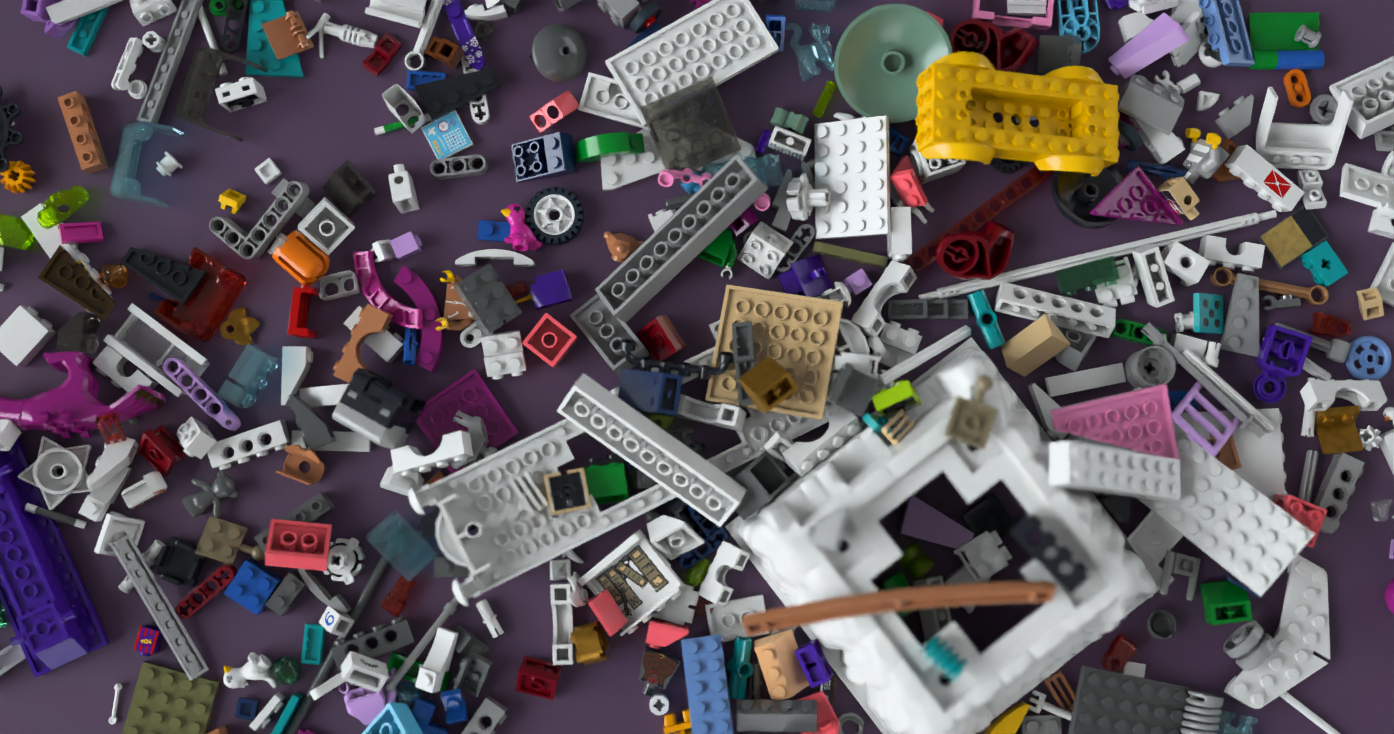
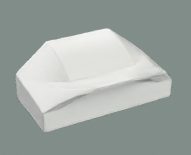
(777, 445)
(399, 484)

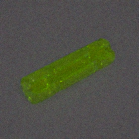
(824, 99)

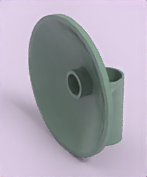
(884, 55)

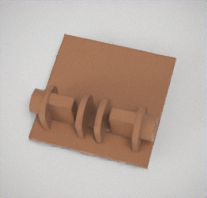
(287, 35)

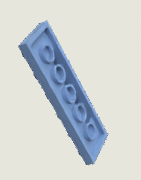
(1227, 31)

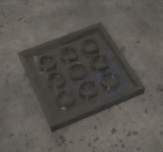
(690, 126)

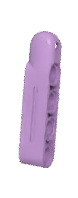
(193, 390)

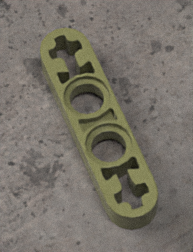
(850, 254)

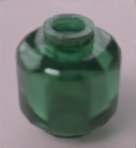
(286, 670)

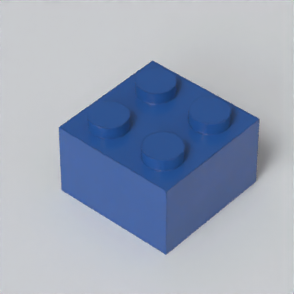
(253, 586)

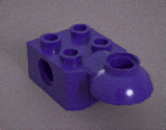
(1279, 357)

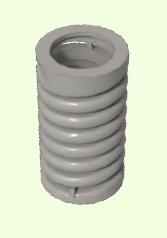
(1207, 715)

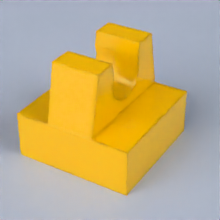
(233, 199)

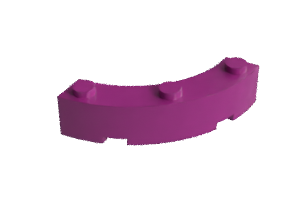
(432, 340)

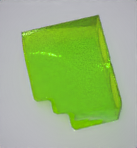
(15, 233)

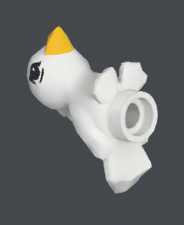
(255, 669)

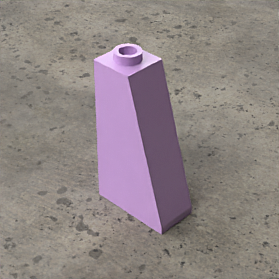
(1148, 46)
(931, 525)

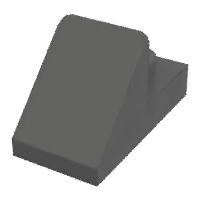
(468, 642)

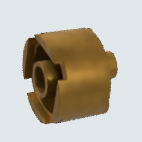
(590, 643)

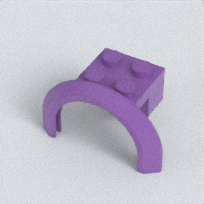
(36, 11)

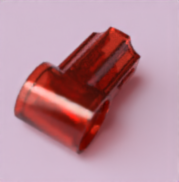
(395, 600)

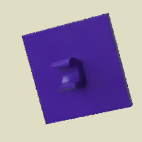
(811, 276)

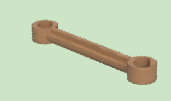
(1275, 287)

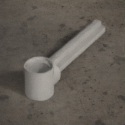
(1334, 349)

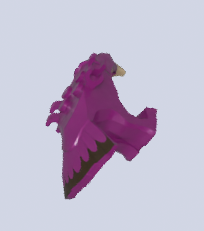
(75, 401)

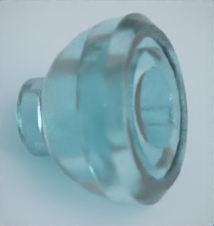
(408, 693)

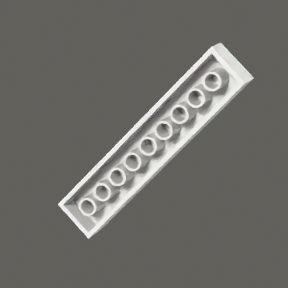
(652, 450)

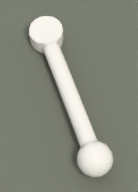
(113, 719)

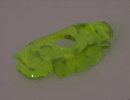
(73, 197)

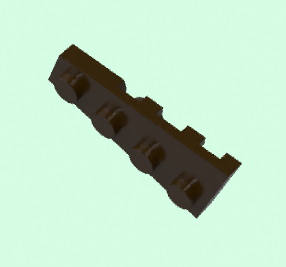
(75, 282)

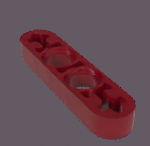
(204, 589)

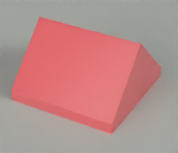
(607, 612)

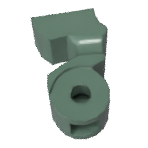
(789, 120)

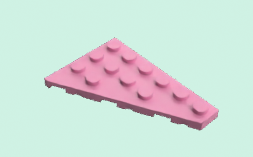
(1127, 420)

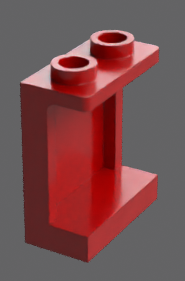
(299, 312)

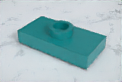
(877, 423)
(313, 644)

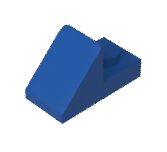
(455, 707)

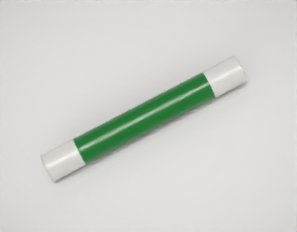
(398, 125)

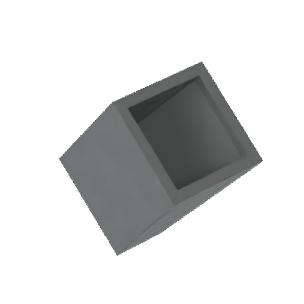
(763, 482)

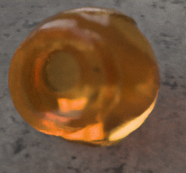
(114, 275)

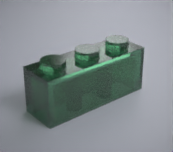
(1088, 276)

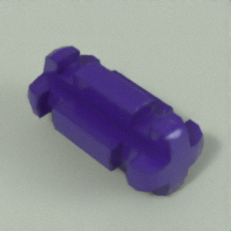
(763, 141)

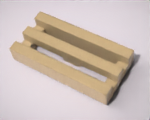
(904, 420)

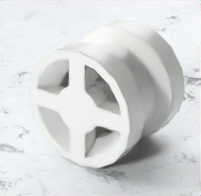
(661, 702)

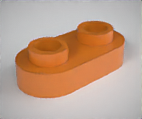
(1299, 88)

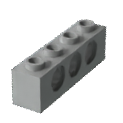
(1332, 481)
(489, 708)

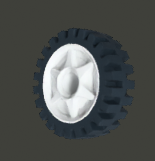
(549, 201)

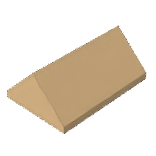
(1033, 346)

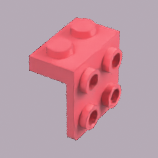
(908, 184)

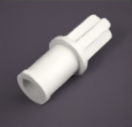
(489, 618)

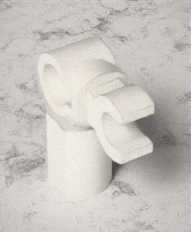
(1181, 87)

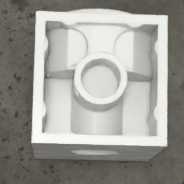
(933, 168)

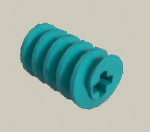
(944, 657)

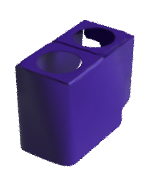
(550, 290)

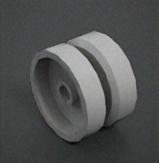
(1249, 645)

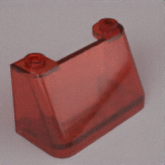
(209, 302)

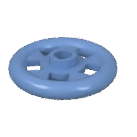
(1365, 342)

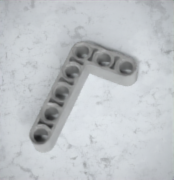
(264, 224)

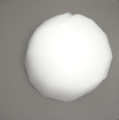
(1208, 56)

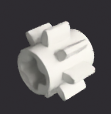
(1372, 441)

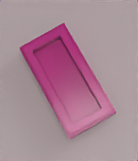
(80, 232)

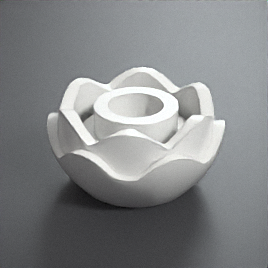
(877, 346)

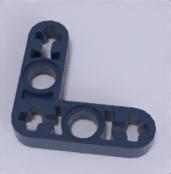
(709, 533)

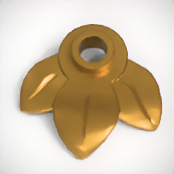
(242, 326)

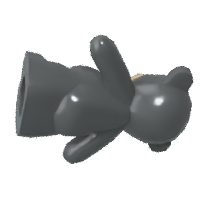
(212, 493)

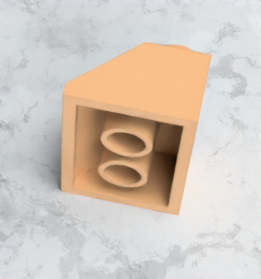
(780, 665)

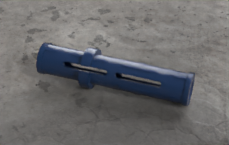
(1177, 172)

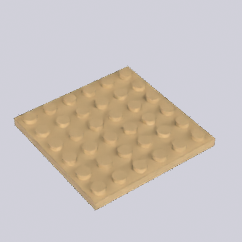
(791, 330)

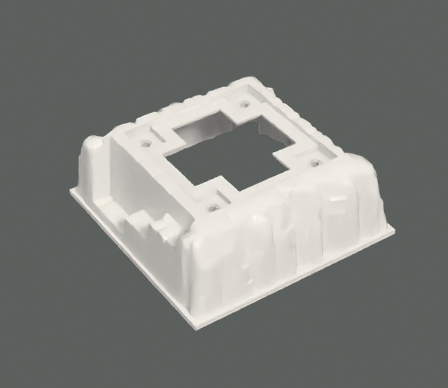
(872, 477)

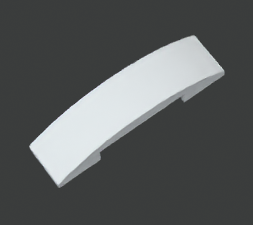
(470, 259)

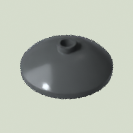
(548, 52)

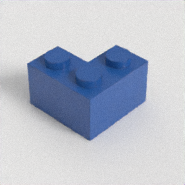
(423, 713)

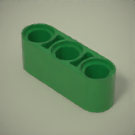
(1128, 333)

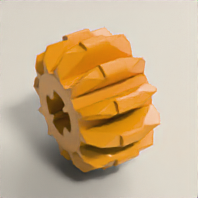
(24, 179)

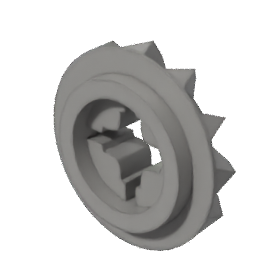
(1319, 102)

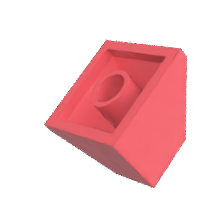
(664, 633)

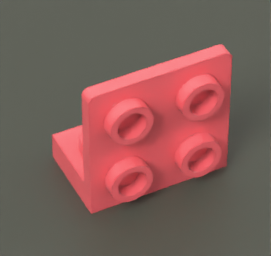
(826, 718)

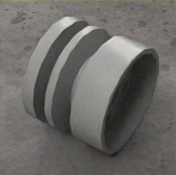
(1157, 360)

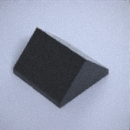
(1116, 506)

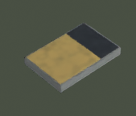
(1292, 236)

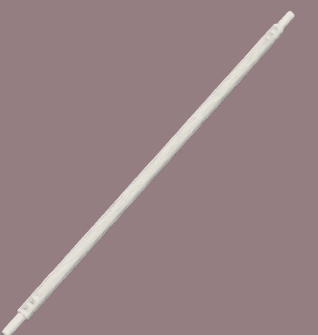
(1117, 251)

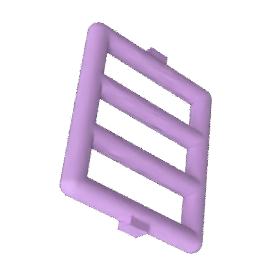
(1192, 434)

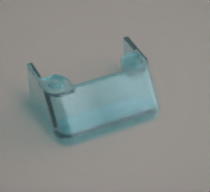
(123, 180)

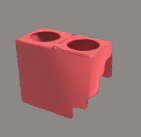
(564, 103)

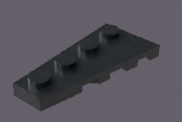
(454, 92)
(169, 276)

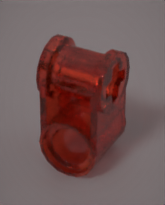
(1326, 325)
(1120, 651)

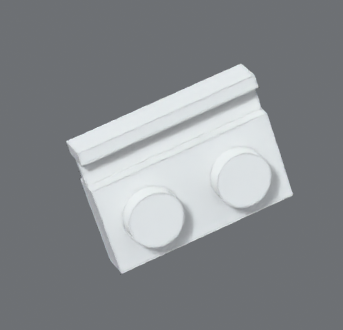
(1150, 6)
(1027, 7)

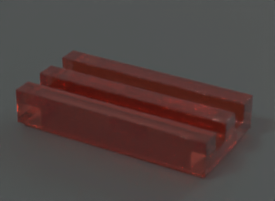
(113, 436)

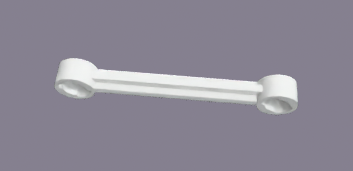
(424, 35)

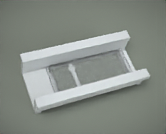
(151, 344)

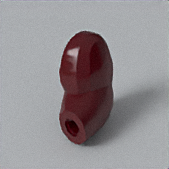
(1005, 50)
(977, 253)

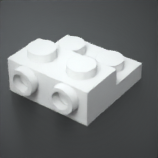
(899, 343)
(504, 354)

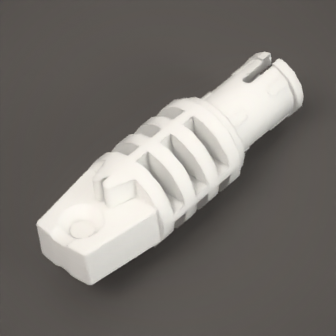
(352, 34)

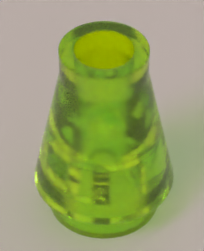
(698, 572)

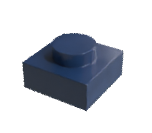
(247, 708)

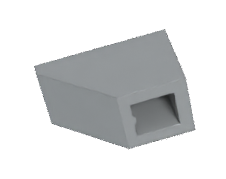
(1237, 118)

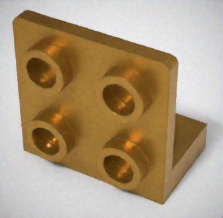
(1338, 430)

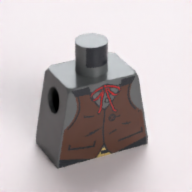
(656, 670)

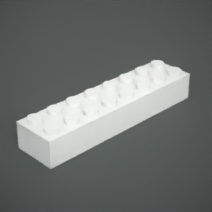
(1114, 471)

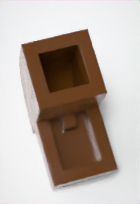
(444, 52)

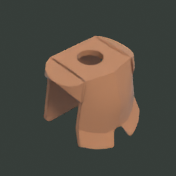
(295, 458)

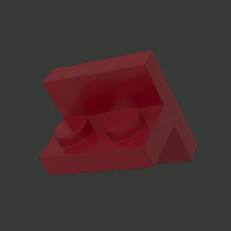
(661, 338)
(161, 450)
(538, 677)

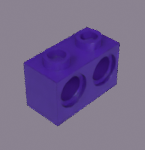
(814, 663)

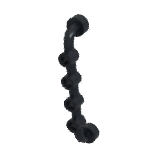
(666, 366)

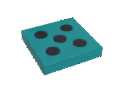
(1208, 313)

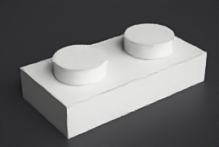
(273, 705)

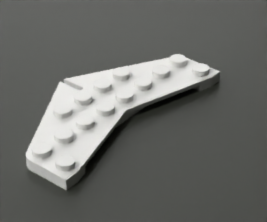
(625, 169)
(1299, 634)

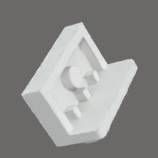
(151, 10)

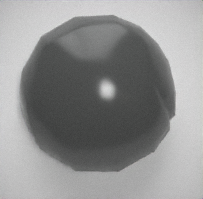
(1161, 625)

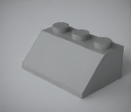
(1150, 103)

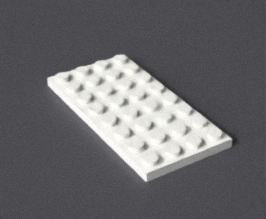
(708, 42)
(1230, 519)

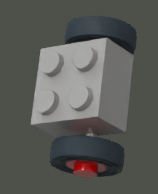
(629, 12)

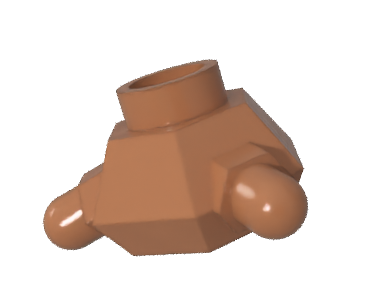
(621, 245)

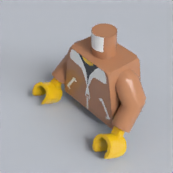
(455, 312)

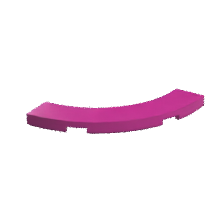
(379, 297)

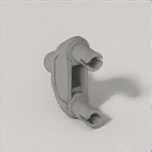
(478, 439)

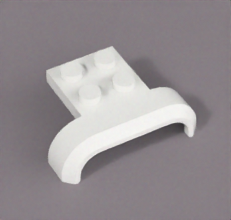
(1370, 186)

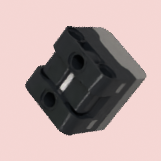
(378, 409)

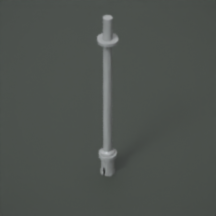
(1160, 340)

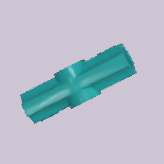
(991, 331)
(740, 667)

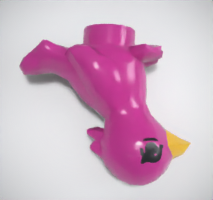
(520, 233)

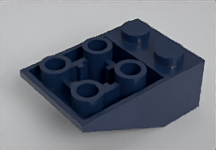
(544, 157)
(651, 391)

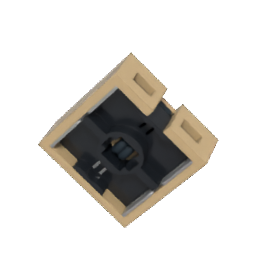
(567, 491)

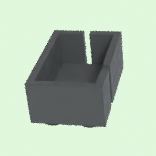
(487, 299)

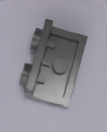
(472, 674)

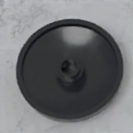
(1080, 193)

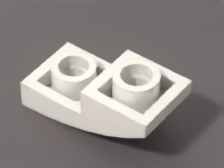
(477, 12)
(1311, 184)

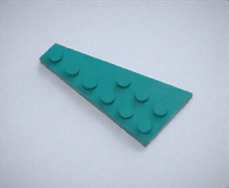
(259, 48)

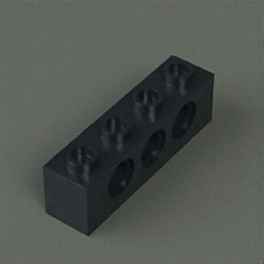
(1068, 581)

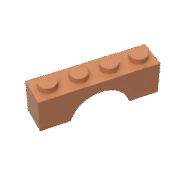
(372, 321)

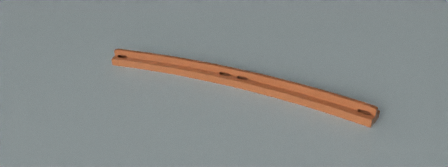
(896, 601)

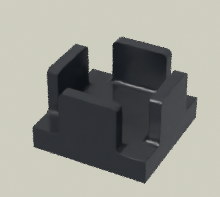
(180, 563)

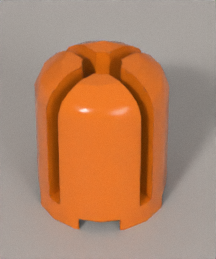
(302, 258)

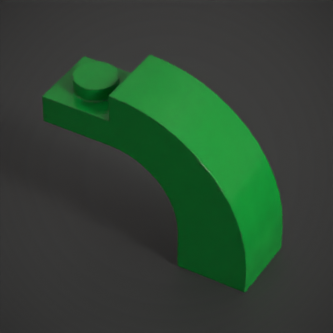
(608, 145)

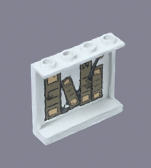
(635, 579)

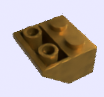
(767, 384)

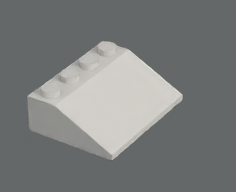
(1372, 97)

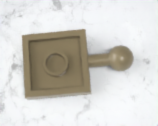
(971, 420)
(224, 541)

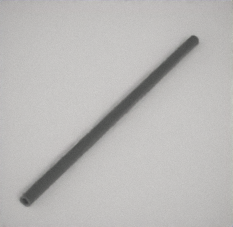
(329, 661)

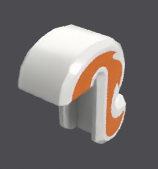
(144, 490)

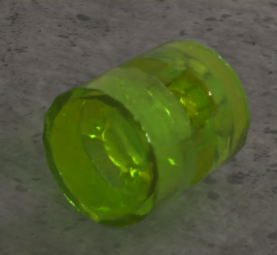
(920, 566)

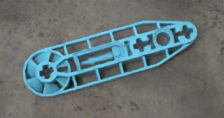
(1080, 22)

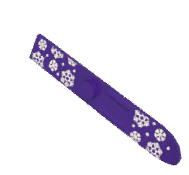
(464, 33)

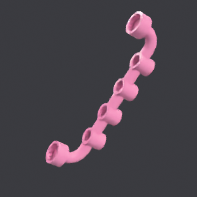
(666, 179)

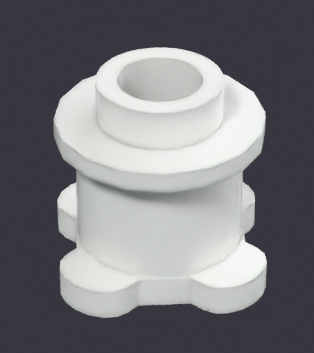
(168, 165)
(1184, 321)

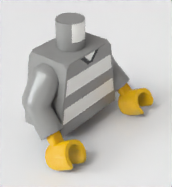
(1205, 155)

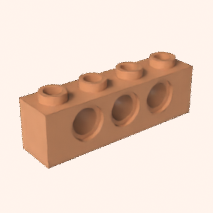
(83, 132)

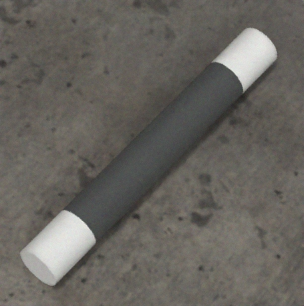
(55, 515)

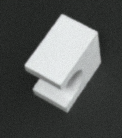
(1196, 266)

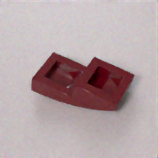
(383, 54)

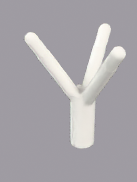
(319, 28)

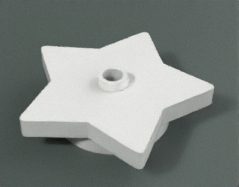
(51, 459)

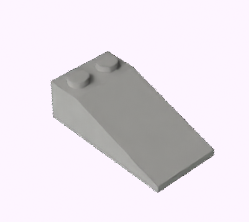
(606, 332)

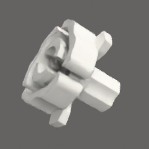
(806, 198)
(347, 560)

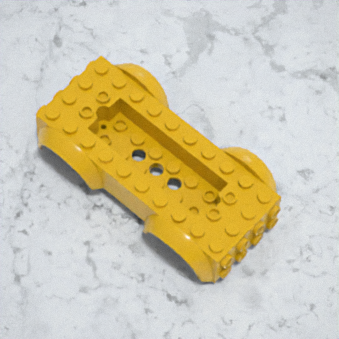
(1071, 103)

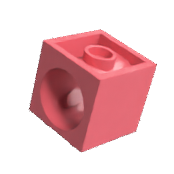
(1304, 512)

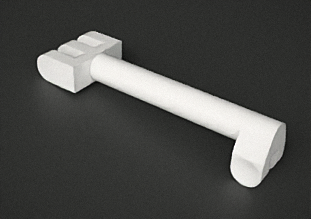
(1041, 704)

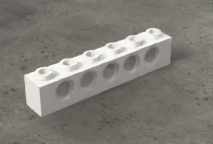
(1062, 310)

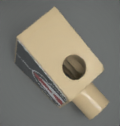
(1180, 196)

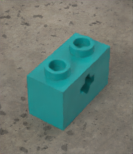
(1332, 268)

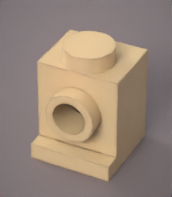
(1370, 303)

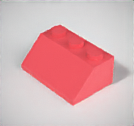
(298, 545)

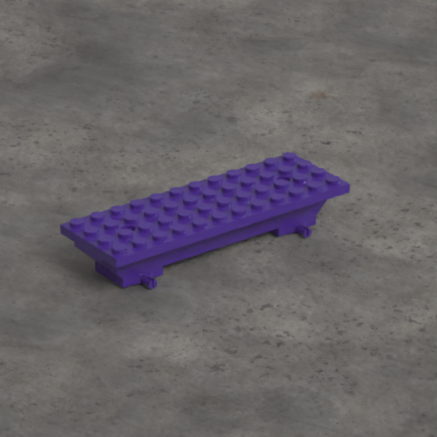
(39, 577)

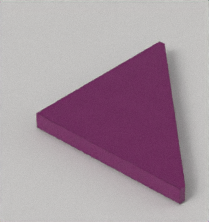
(1137, 200)

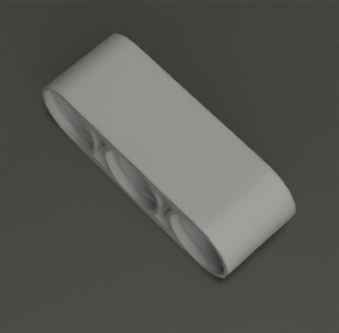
(450, 163)

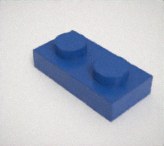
(493, 231)

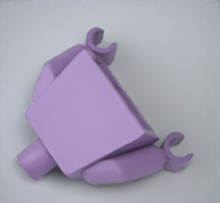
(365, 703)

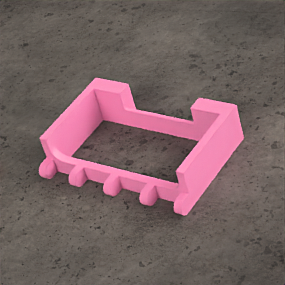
(1034, 23)

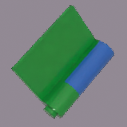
(1274, 43)

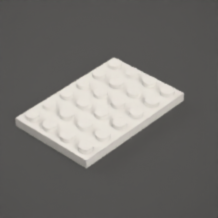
(856, 170)

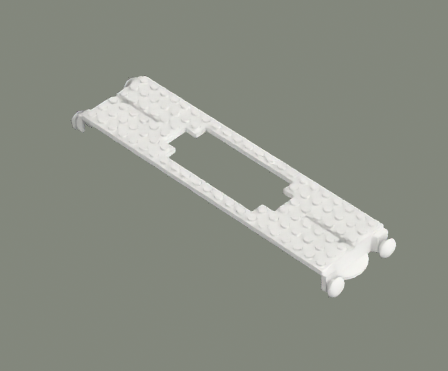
(516, 541)

